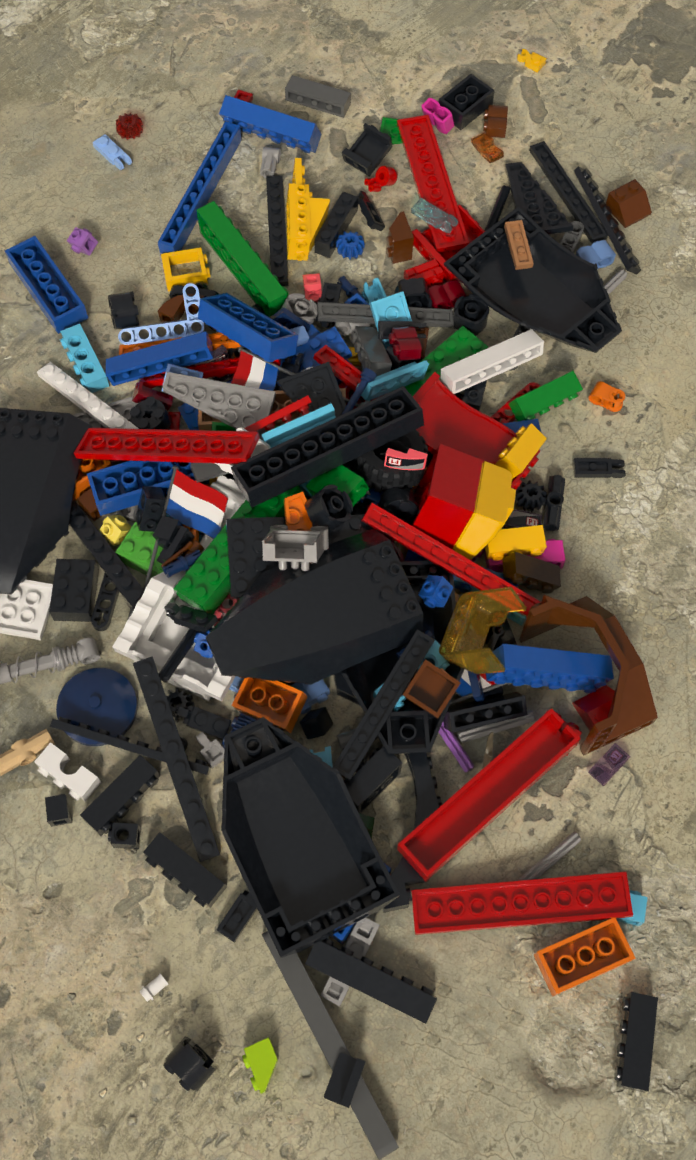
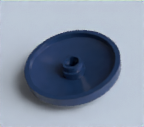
(99, 700)

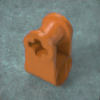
(606, 395)

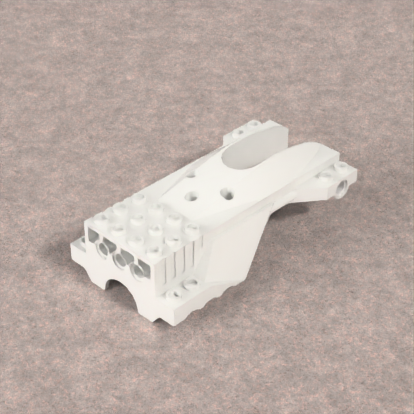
(155, 634)

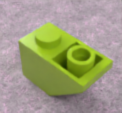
(262, 1061)

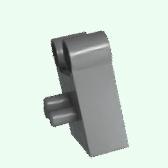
(295, 546)

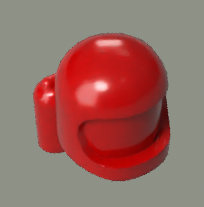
(384, 177)

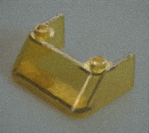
(470, 627)

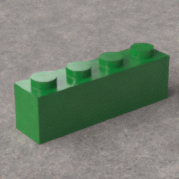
(546, 396)

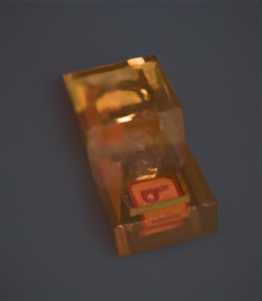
(485, 146)

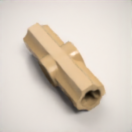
(24, 751)

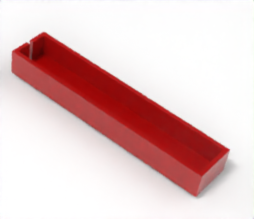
(487, 795)

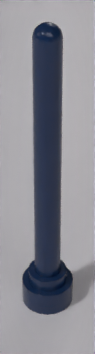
(366, 377)

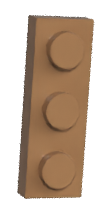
(518, 244)

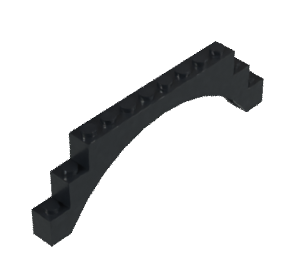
(426, 804)

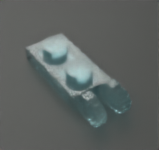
(434, 215)

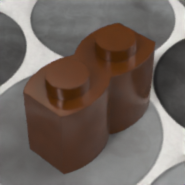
(496, 121)

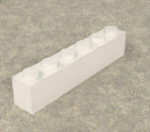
(492, 361)

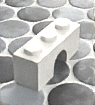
(80, 784)

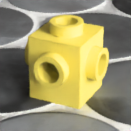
(115, 529)

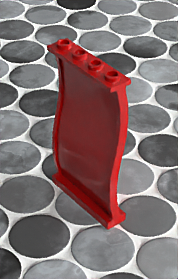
(462, 427)

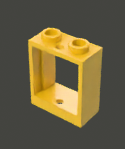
(182, 257)

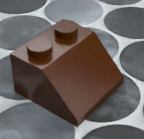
(629, 203)
(400, 240)

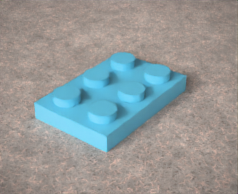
(390, 309)

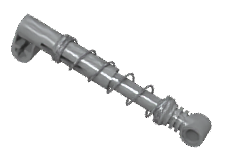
(85, 652)

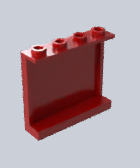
(425, 246)

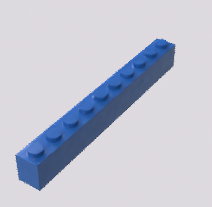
(200, 188)

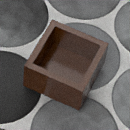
(431, 689)

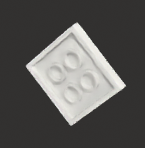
(26, 610)

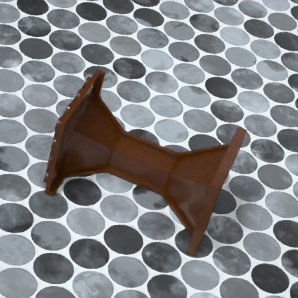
(632, 701)

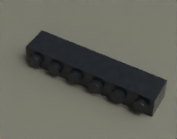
(371, 980)

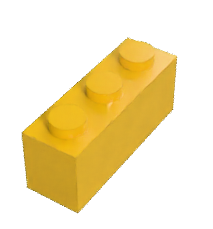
(521, 449)
(523, 540)

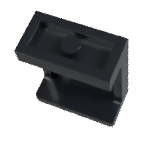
(368, 150)

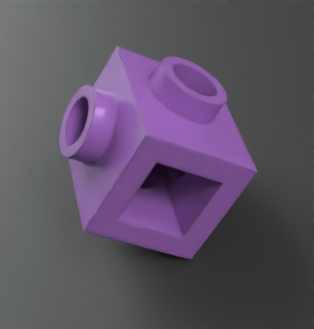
(82, 241)

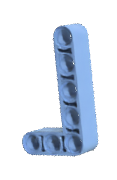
(169, 326)

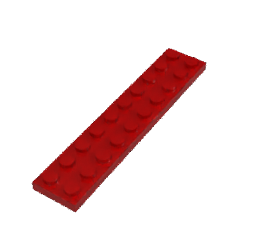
(431, 178)
(167, 445)
(521, 903)

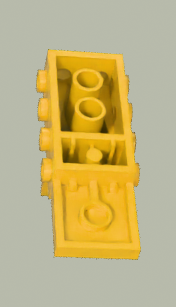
(303, 215)

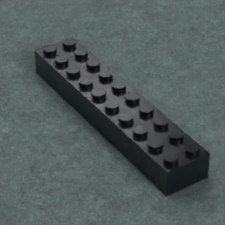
(327, 446)

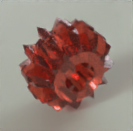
(129, 126)

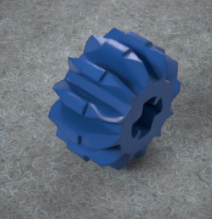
(350, 245)

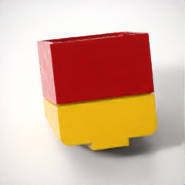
(463, 501)

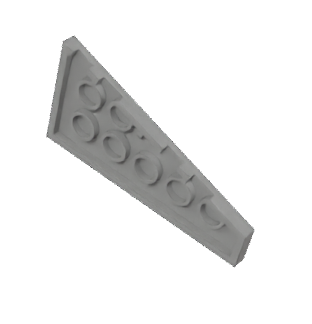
(225, 401)

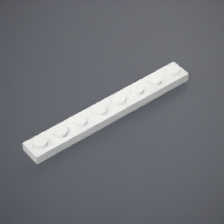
(83, 398)

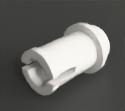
(153, 987)

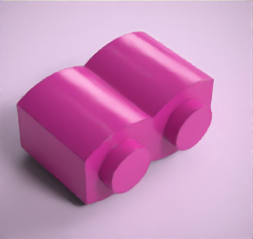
(438, 115)

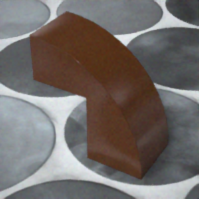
(174, 308)

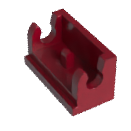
(142, 392)

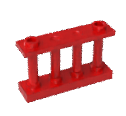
(283, 414)

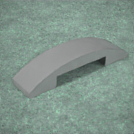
(359, 943)

